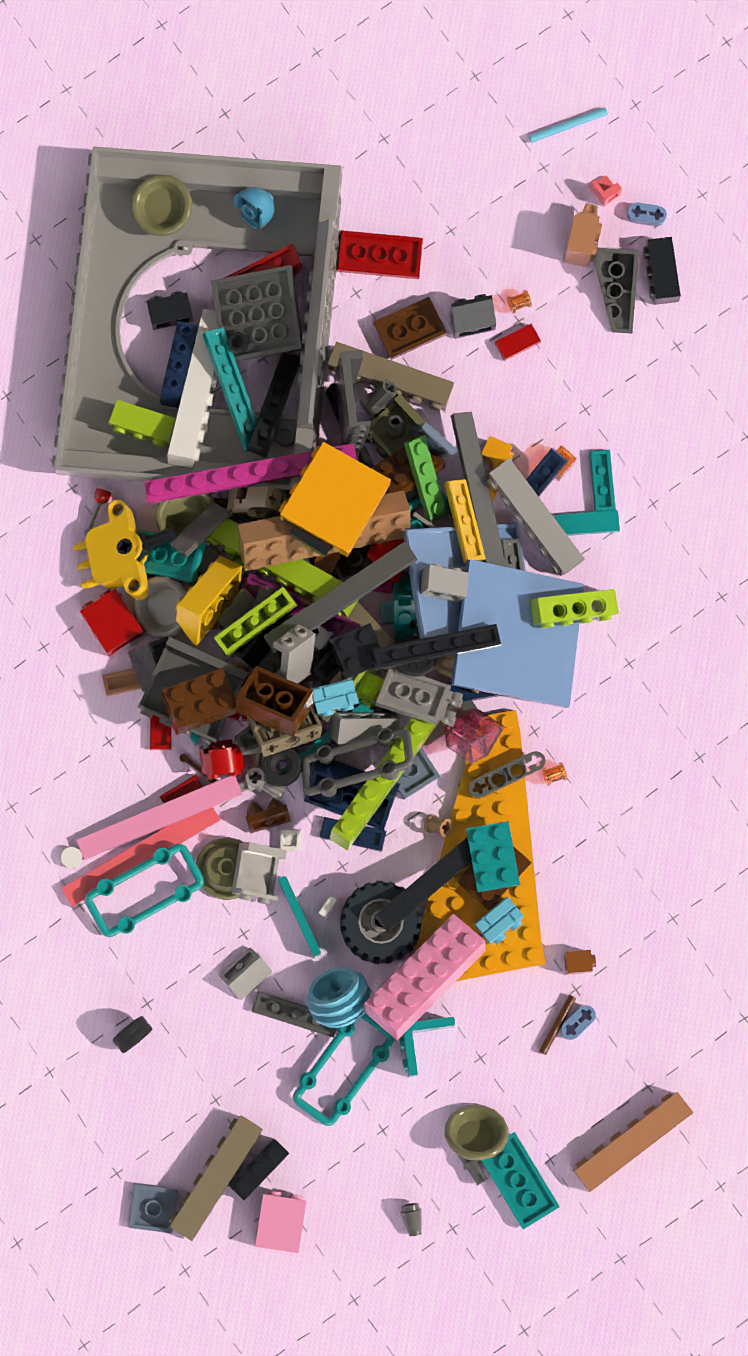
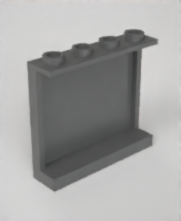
(344, 378)
(179, 664)

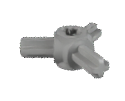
(263, 784)

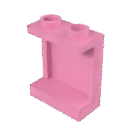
(281, 1222)

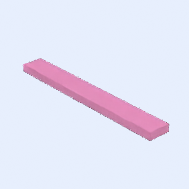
(159, 817)

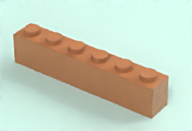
(632, 1142)

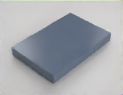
(435, 441)

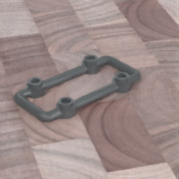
(326, 754)

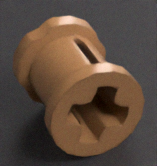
(440, 826)

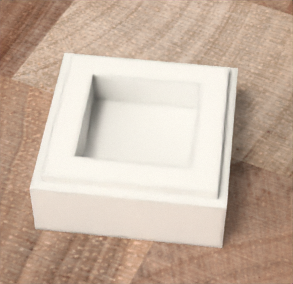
(290, 840)
(327, 907)

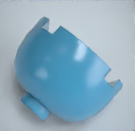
(256, 206)

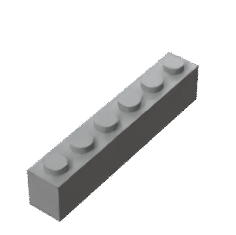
(535, 517)

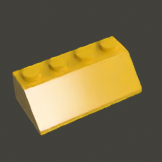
(208, 598)

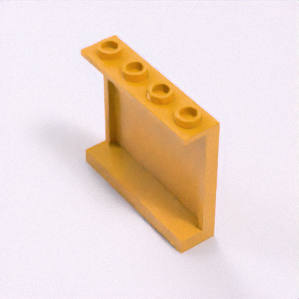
(334, 498)

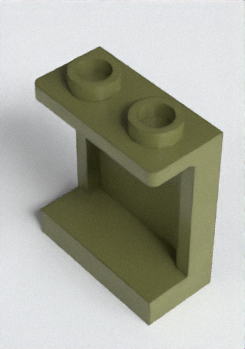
(388, 445)

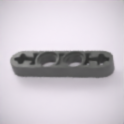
(507, 775)

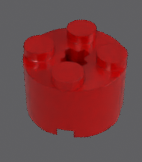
(221, 759)

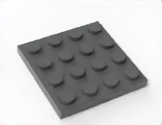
(263, 308)

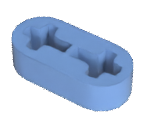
(646, 209)
(581, 1026)

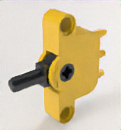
(120, 552)

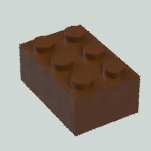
(199, 701)
(274, 701)

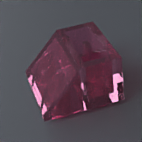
(472, 735)

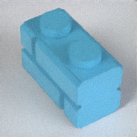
(335, 696)
(498, 921)

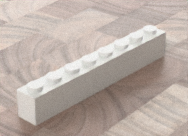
(194, 400)

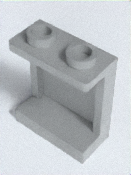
(297, 653)
(256, 872)

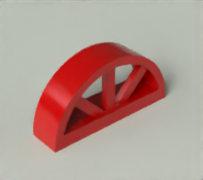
(280, 258)

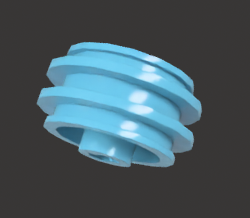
(338, 997)

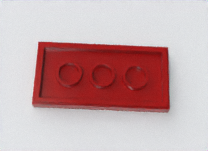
(380, 254)

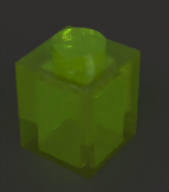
(369, 689)

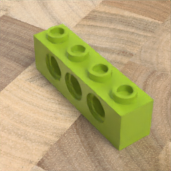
(604, 600)
(255, 621)

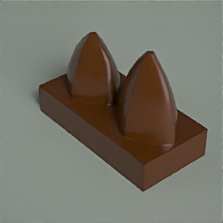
(263, 819)

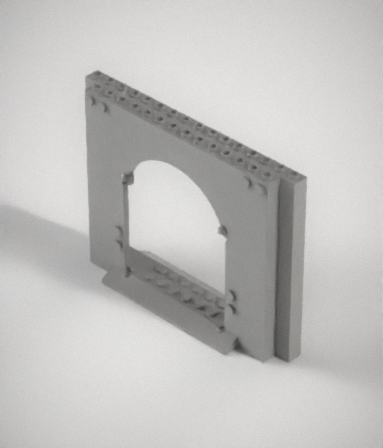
(120, 253)

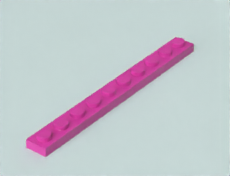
(232, 476)

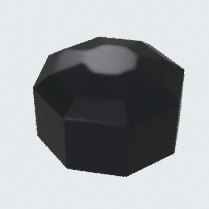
(238, 342)

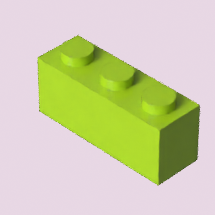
(142, 423)

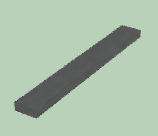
(478, 487)
(346, 593)

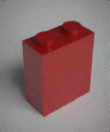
(111, 621)

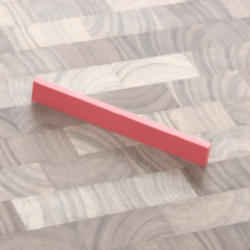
(167, 837)

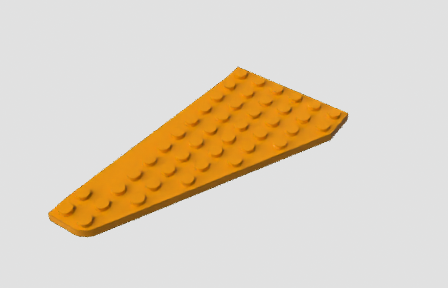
(524, 945)

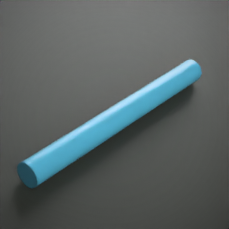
(568, 125)

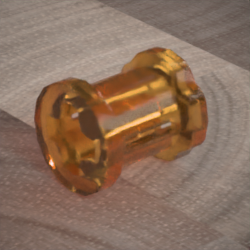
(519, 301)
(554, 774)

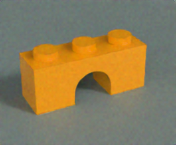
(495, 453)

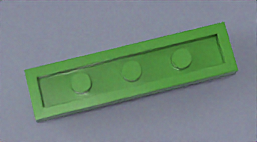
(425, 478)

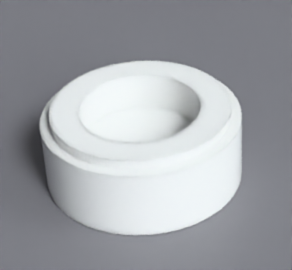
(71, 857)

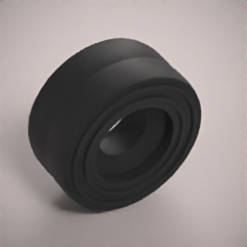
(282, 778)
(132, 1034)

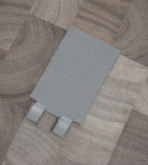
(418, 697)

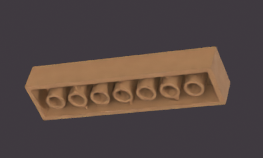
(269, 542)

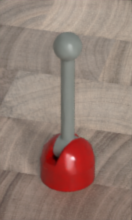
(101, 497)

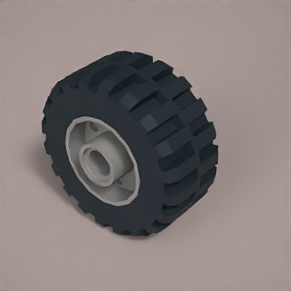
(365, 937)

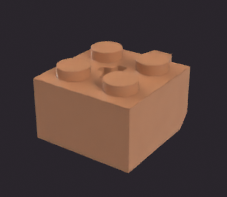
(583, 235)

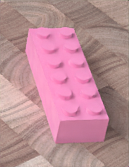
(425, 977)

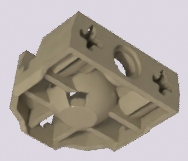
(256, 502)
(279, 741)

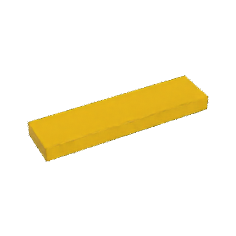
(464, 520)

